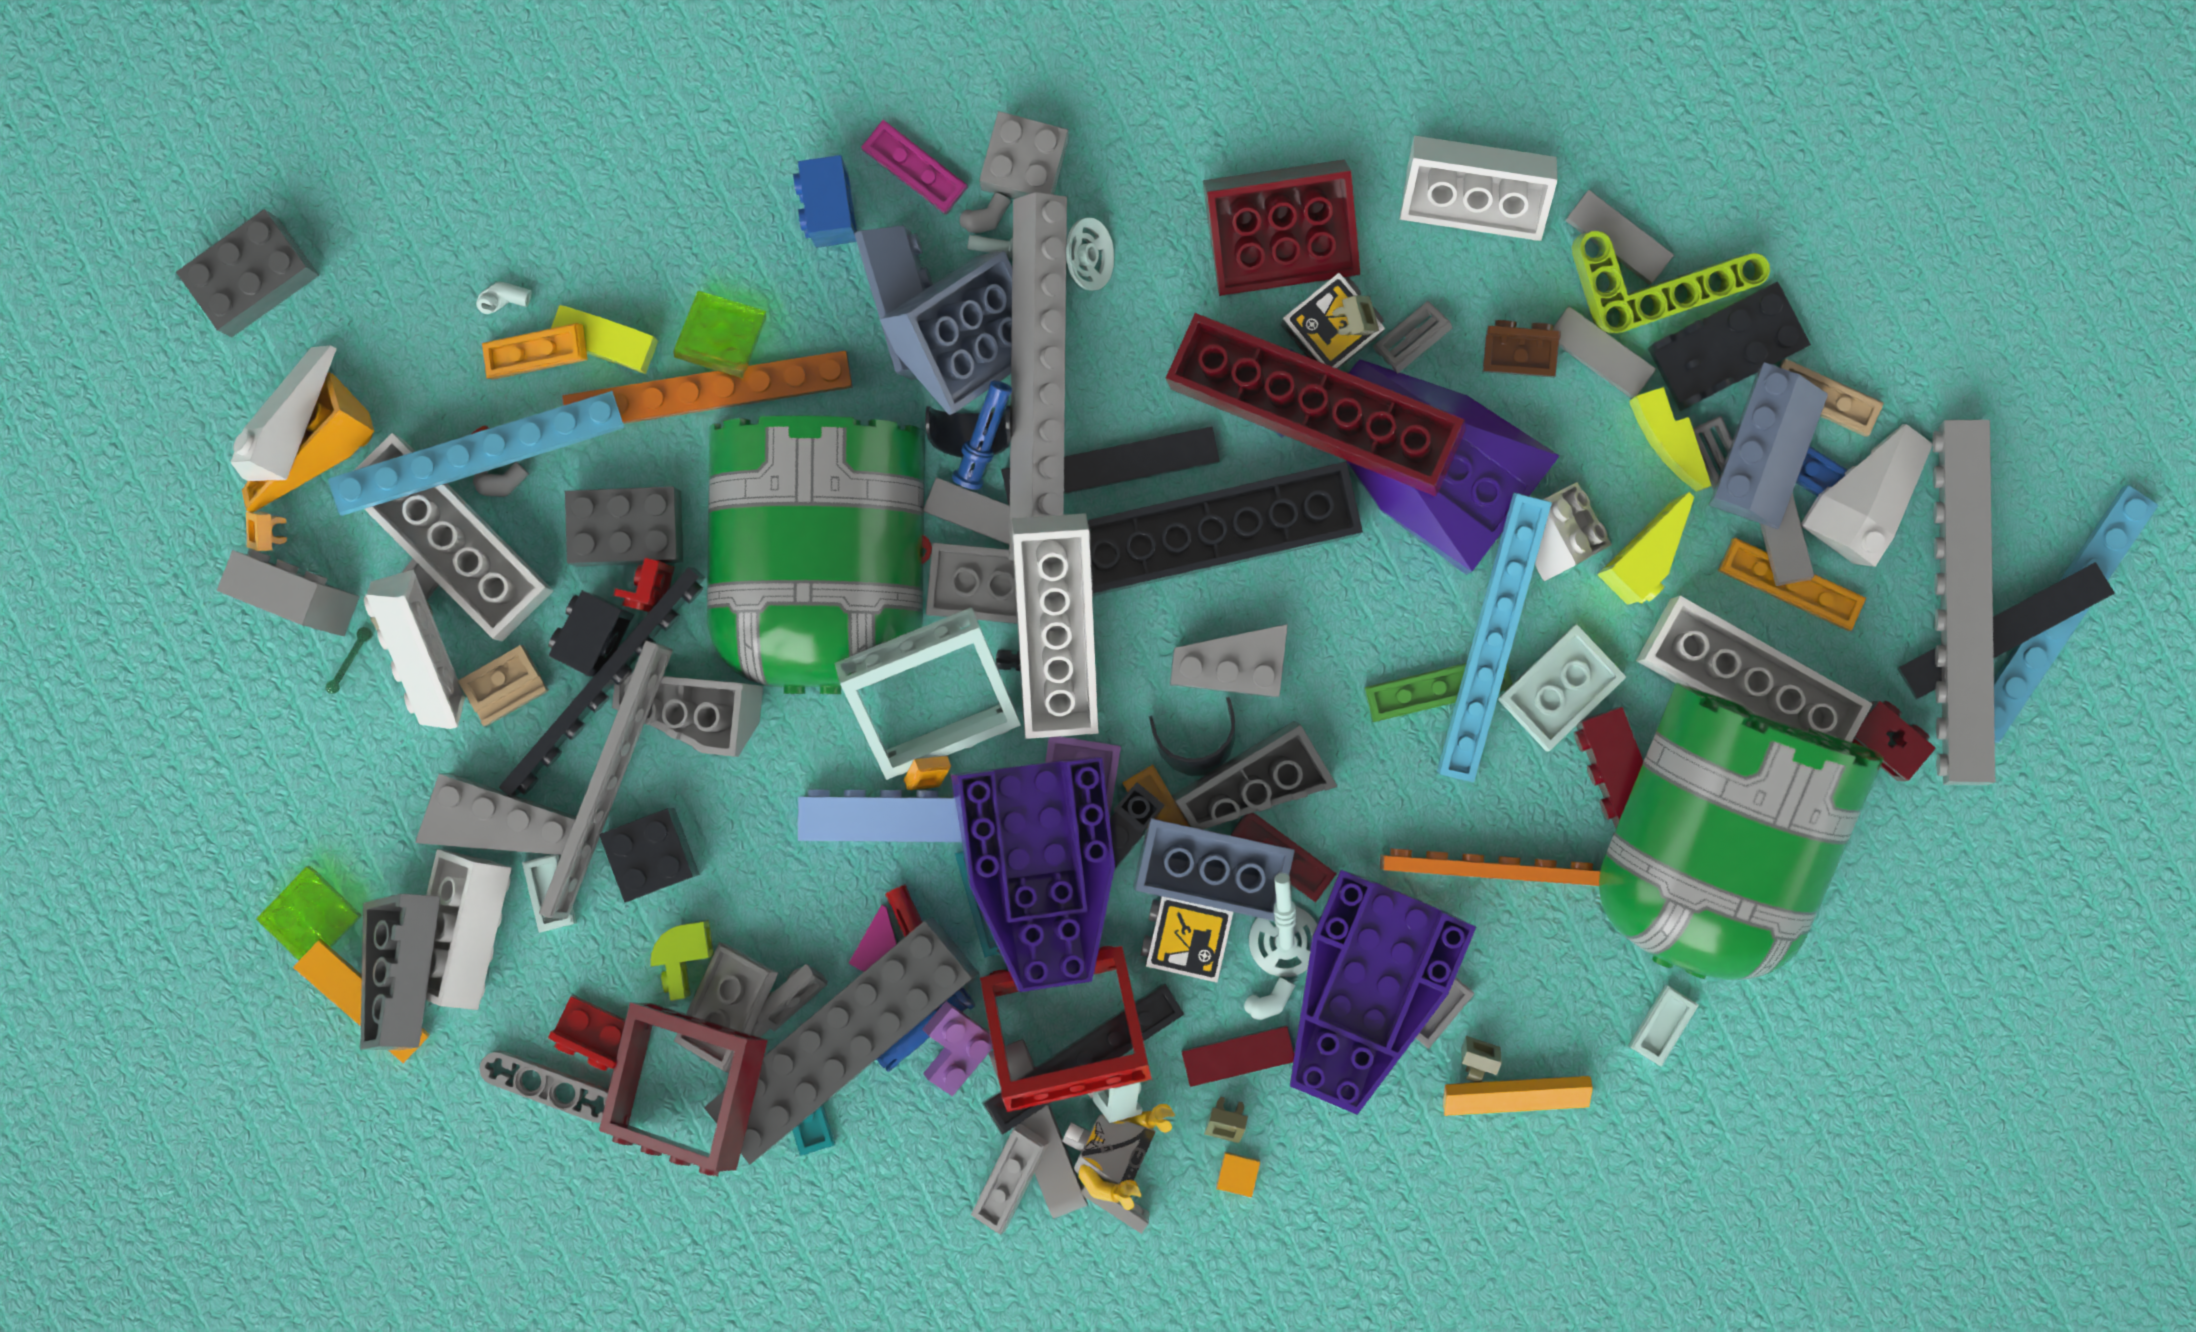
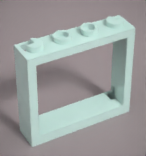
(909, 652)

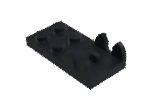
(1728, 346)

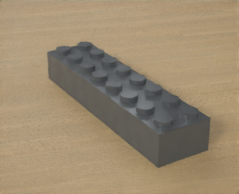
(851, 1033)

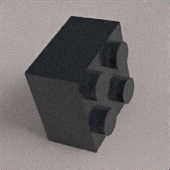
(589, 633)
(649, 854)

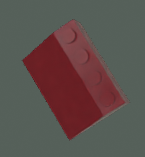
(1282, 227)

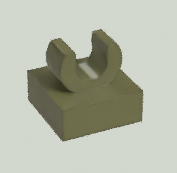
(1359, 316)
(1480, 1058)
(1226, 1124)

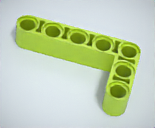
(1661, 293)

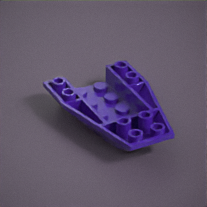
(1371, 987)

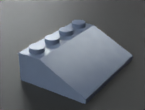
(958, 331)

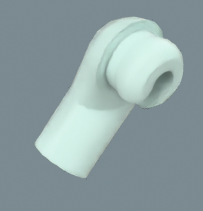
(501, 294)
(1272, 1004)

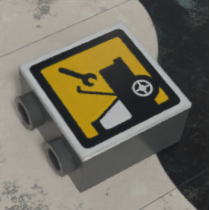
(1315, 327)
(1187, 938)

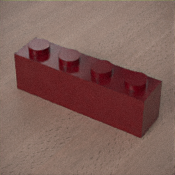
(1612, 757)

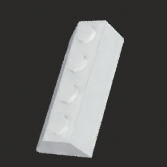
(1478, 188)
(415, 649)
(466, 926)

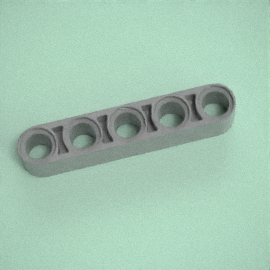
(1055, 1171)

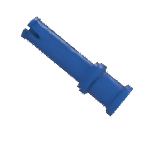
(973, 449)
(918, 1036)

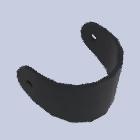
(951, 431)
(1203, 765)

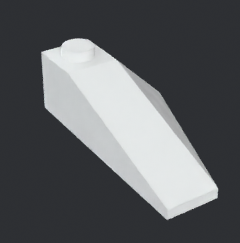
(275, 432)
(1867, 504)

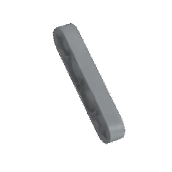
(549, 1082)

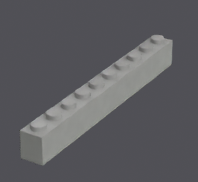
(1038, 357)
(1965, 603)

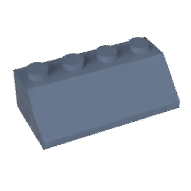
(893, 273)
(1769, 446)
(1211, 868)

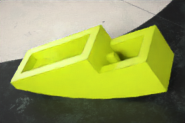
(610, 339)
(1671, 439)

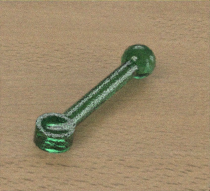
(364, 635)

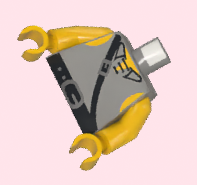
(1115, 1152)

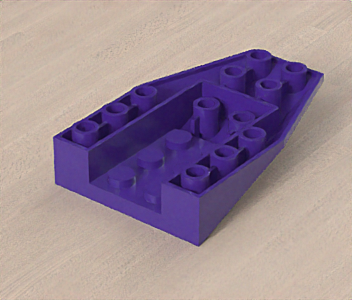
(1479, 484)
(1040, 864)

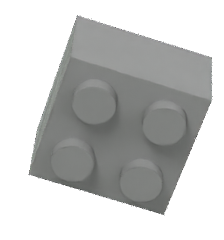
(1023, 157)

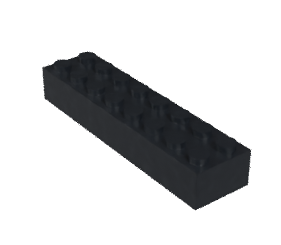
(1222, 528)

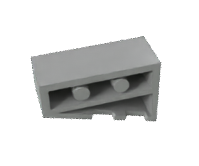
(287, 593)
(1234, 664)

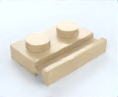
(503, 685)

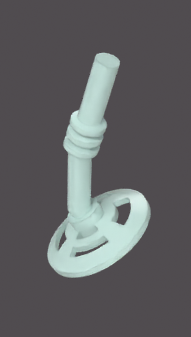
(1076, 254)
(1288, 922)

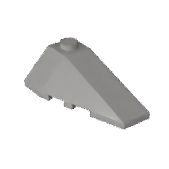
(703, 713)

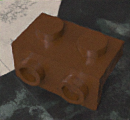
(1521, 349)

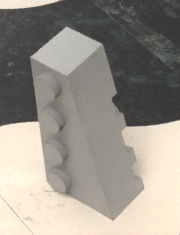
(487, 818)

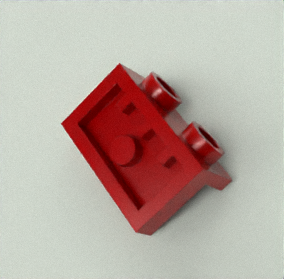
(652, 582)
(590, 1032)

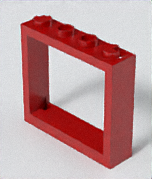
(1075, 1080)

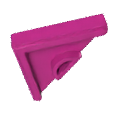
(876, 941)

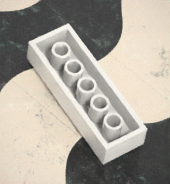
(460, 551)
(1055, 625)
(1727, 662)

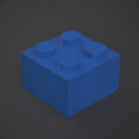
(827, 201)

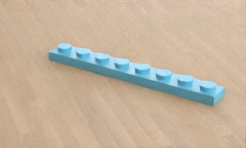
(475, 453)
(1494, 637)
(2034, 657)

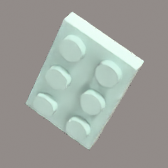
(1561, 688)

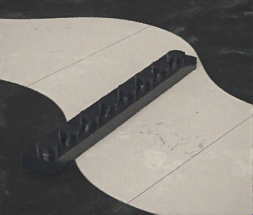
(594, 694)

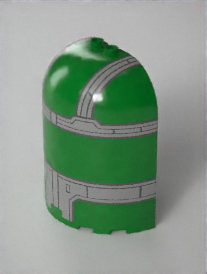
(812, 544)
(1731, 837)

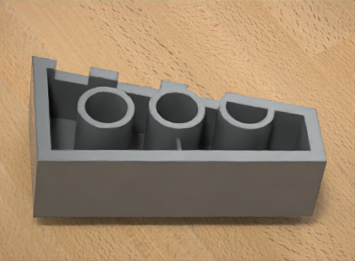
(1263, 776)
(396, 969)

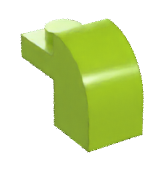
(674, 948)

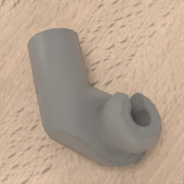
(985, 219)
(500, 485)

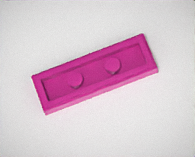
(914, 167)

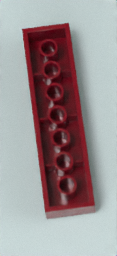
(1316, 404)

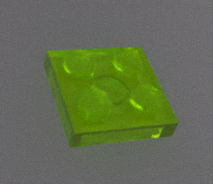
(720, 334)
(307, 912)

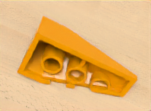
(332, 435)

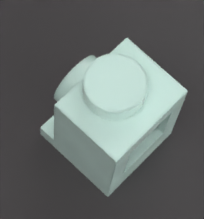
(1119, 1102)

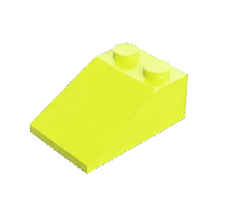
(1647, 559)

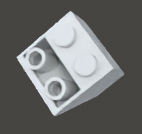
(1569, 533)

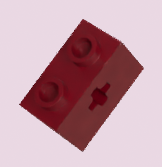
(1911, 744)

